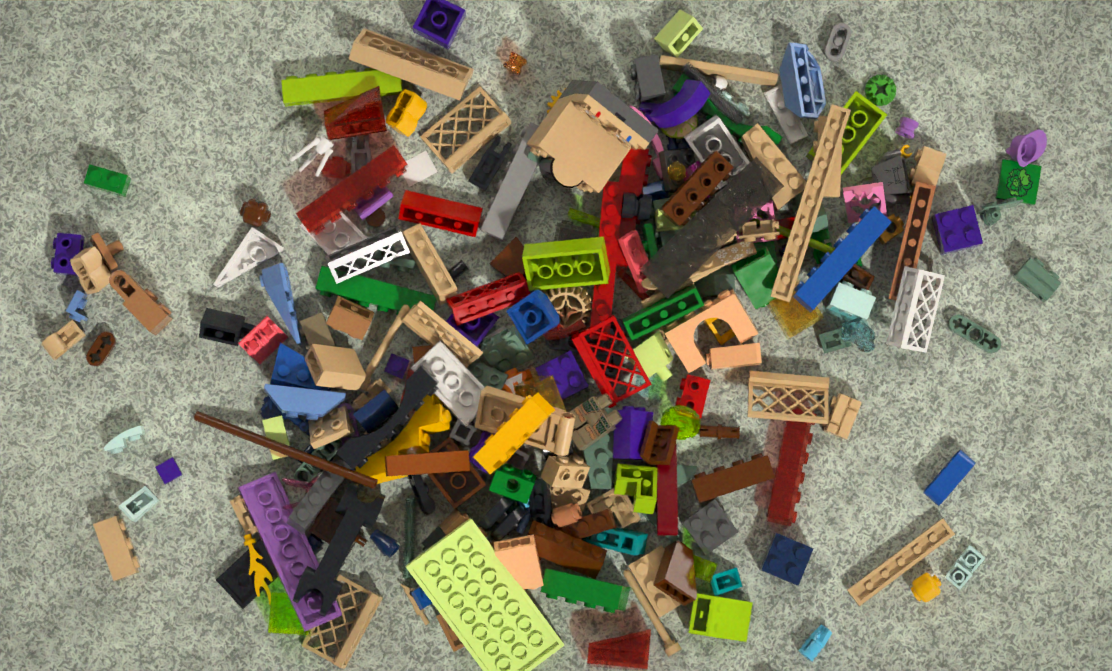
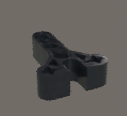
(600, 355)

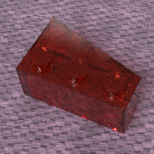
(356, 116)
(621, 652)

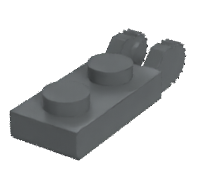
(360, 157)

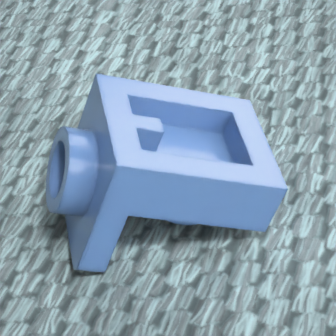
(77, 303)

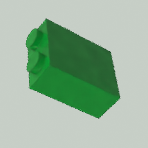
(757, 276)

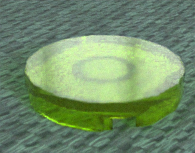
(684, 418)

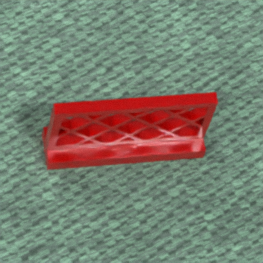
(595, 368)

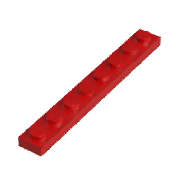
(609, 230)

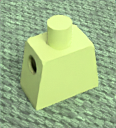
(654, 356)

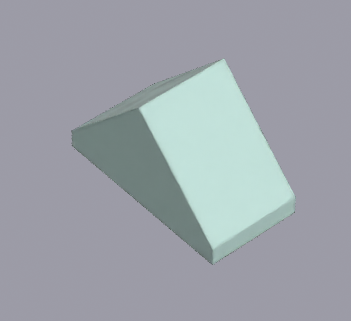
(138, 504)

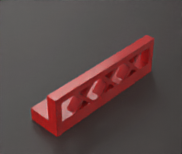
(488, 298)

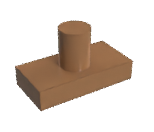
(107, 251)

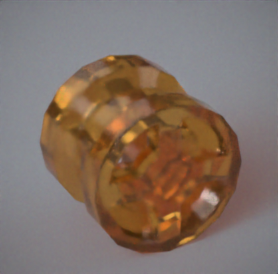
(515, 63)

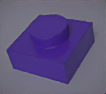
(396, 366)

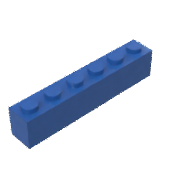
(841, 260)

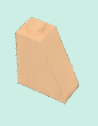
(734, 356)
(521, 560)

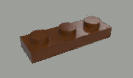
(590, 524)

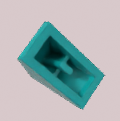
(725, 581)

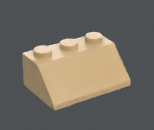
(645, 572)

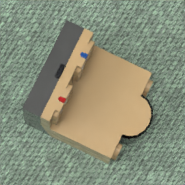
(587, 137)

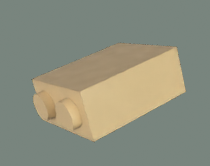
(335, 367)

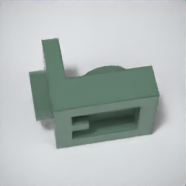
(833, 341)

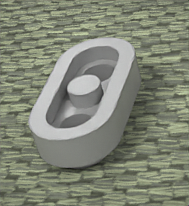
(837, 43)

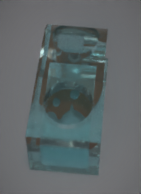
(859, 334)

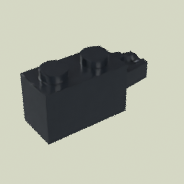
(223, 327)

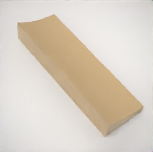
(410, 64)

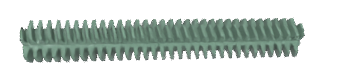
(409, 535)

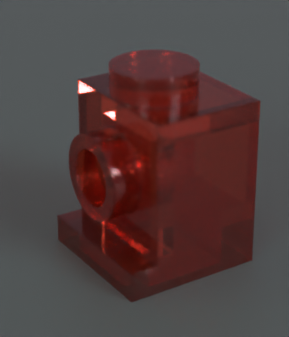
(336, 168)

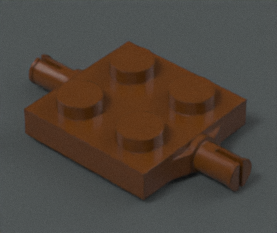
(328, 522)

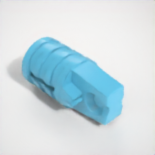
(815, 642)

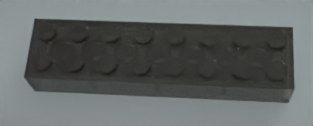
(711, 227)

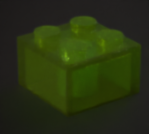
(283, 617)

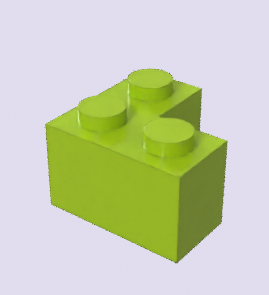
(637, 482)

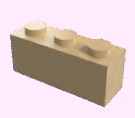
(117, 547)

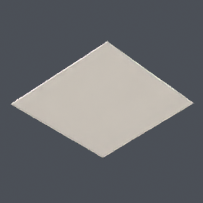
(419, 168)

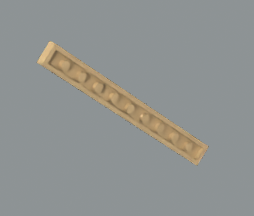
(810, 203)

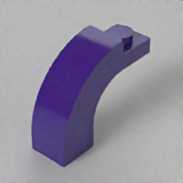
(679, 108)

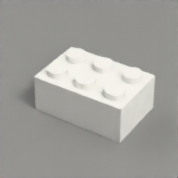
(715, 136)

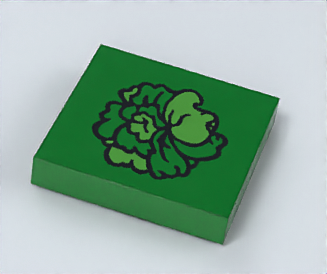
(1018, 182)

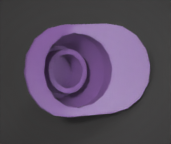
(1027, 147)

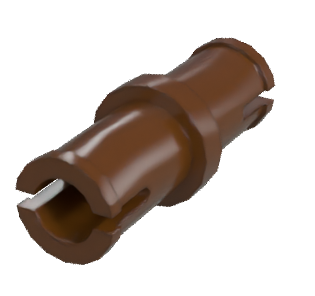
(719, 431)

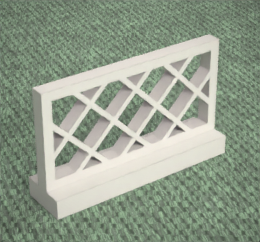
(907, 308)

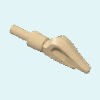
(419, 612)

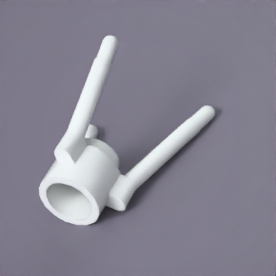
(322, 146)

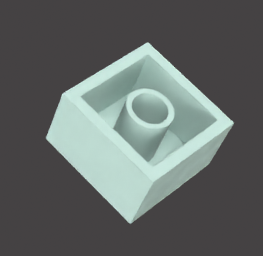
(851, 301)

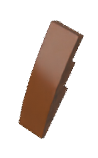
(427, 463)

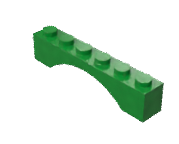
(710, 110)

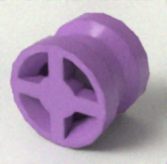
(907, 127)

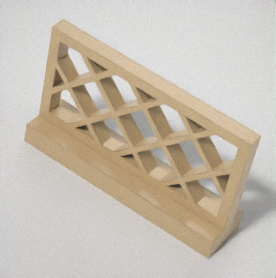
(473, 144)
(435, 329)
(788, 384)
(356, 631)

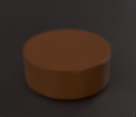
(377, 218)

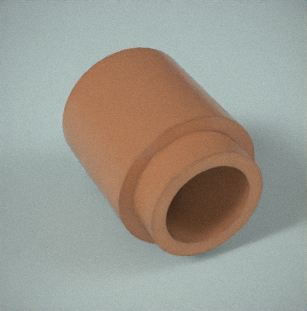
(566, 514)

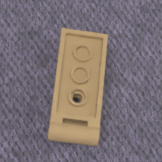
(552, 435)

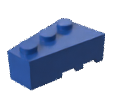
(292, 370)

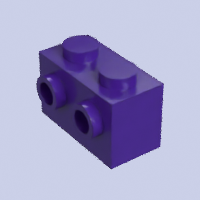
(66, 248)

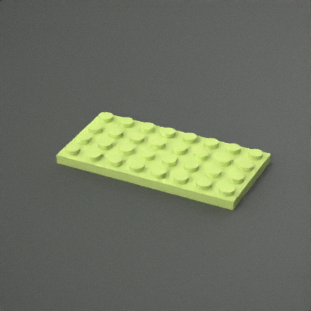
(484, 602)

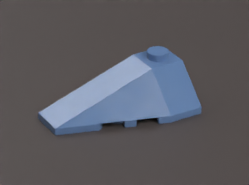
(278, 287)

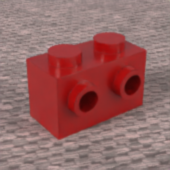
(693, 393)

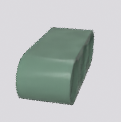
(322, 452)

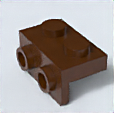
(659, 443)

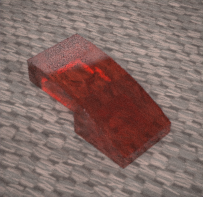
(558, 332)

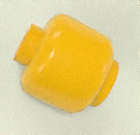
(926, 587)

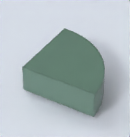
(685, 473)

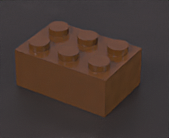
(456, 486)

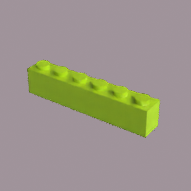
(336, 86)

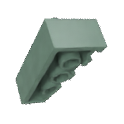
(600, 459)

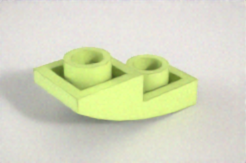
(276, 430)

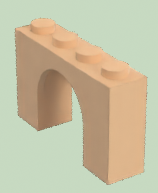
(725, 307)

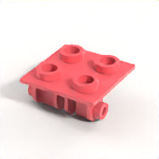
(263, 340)

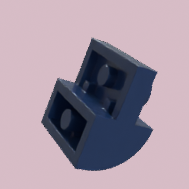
(376, 411)

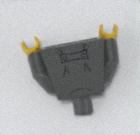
(893, 173)

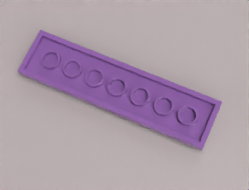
(285, 545)

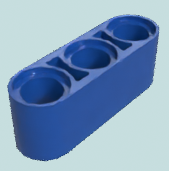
(949, 477)

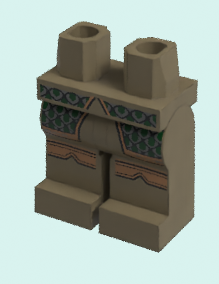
(593, 421)

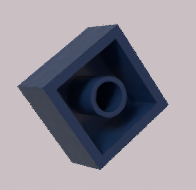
(786, 559)

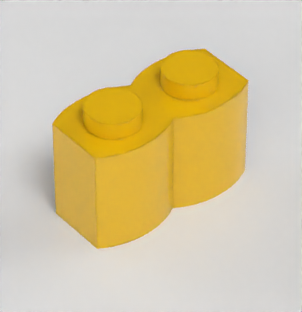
(407, 111)

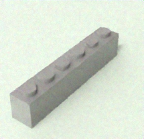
(510, 189)

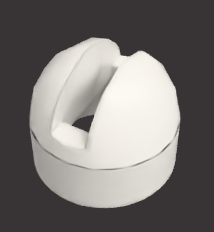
(719, 83)

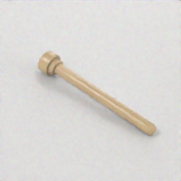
(383, 346)
(670, 645)

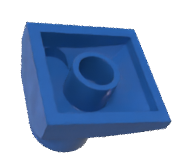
(534, 316)

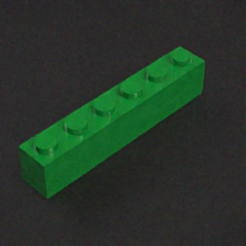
(371, 292)

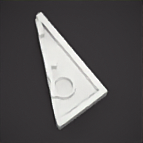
(251, 252)

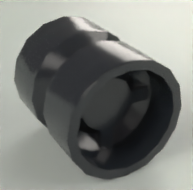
(636, 206)

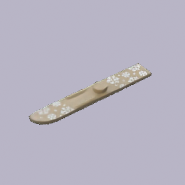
(718, 259)

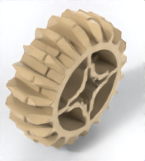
(580, 307)

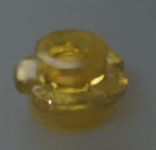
(677, 171)

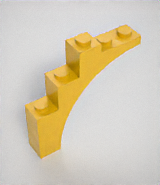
(412, 440)

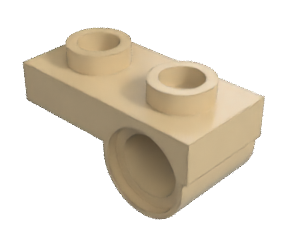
(63, 340)

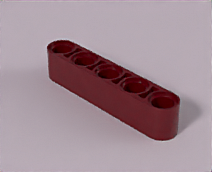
(667, 498)

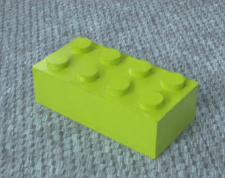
(861, 124)
(566, 263)

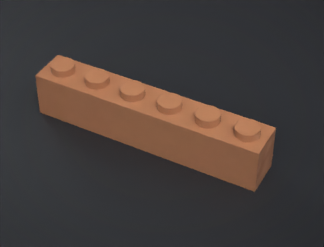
(913, 233)

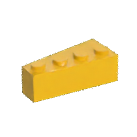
(514, 433)

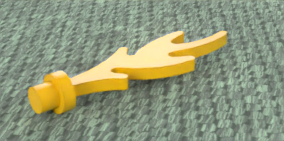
(260, 570)

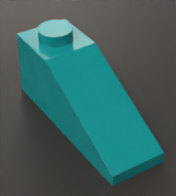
(620, 540)

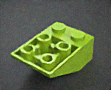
(720, 617)

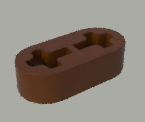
(97, 346)

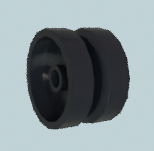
(503, 518)

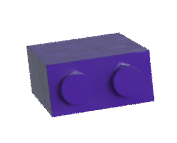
(630, 432)

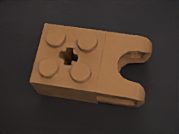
(141, 302)

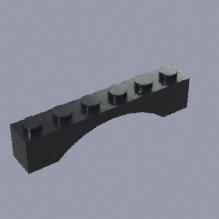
(417, 388)

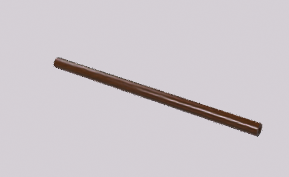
(286, 450)

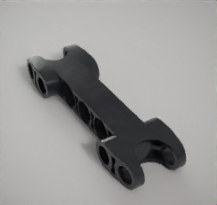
(323, 580)

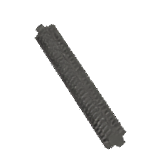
(730, 111)

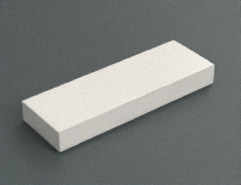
(787, 119)

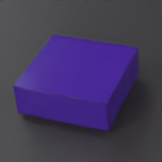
(169, 470)

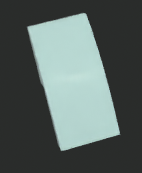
(119, 442)
(964, 567)

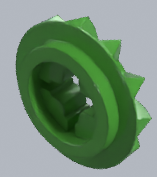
(880, 99)

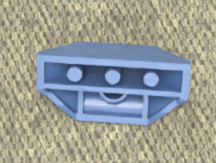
(802, 82)
(303, 401)

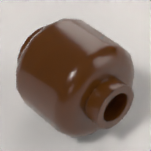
(255, 212)

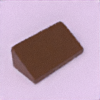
(858, 277)

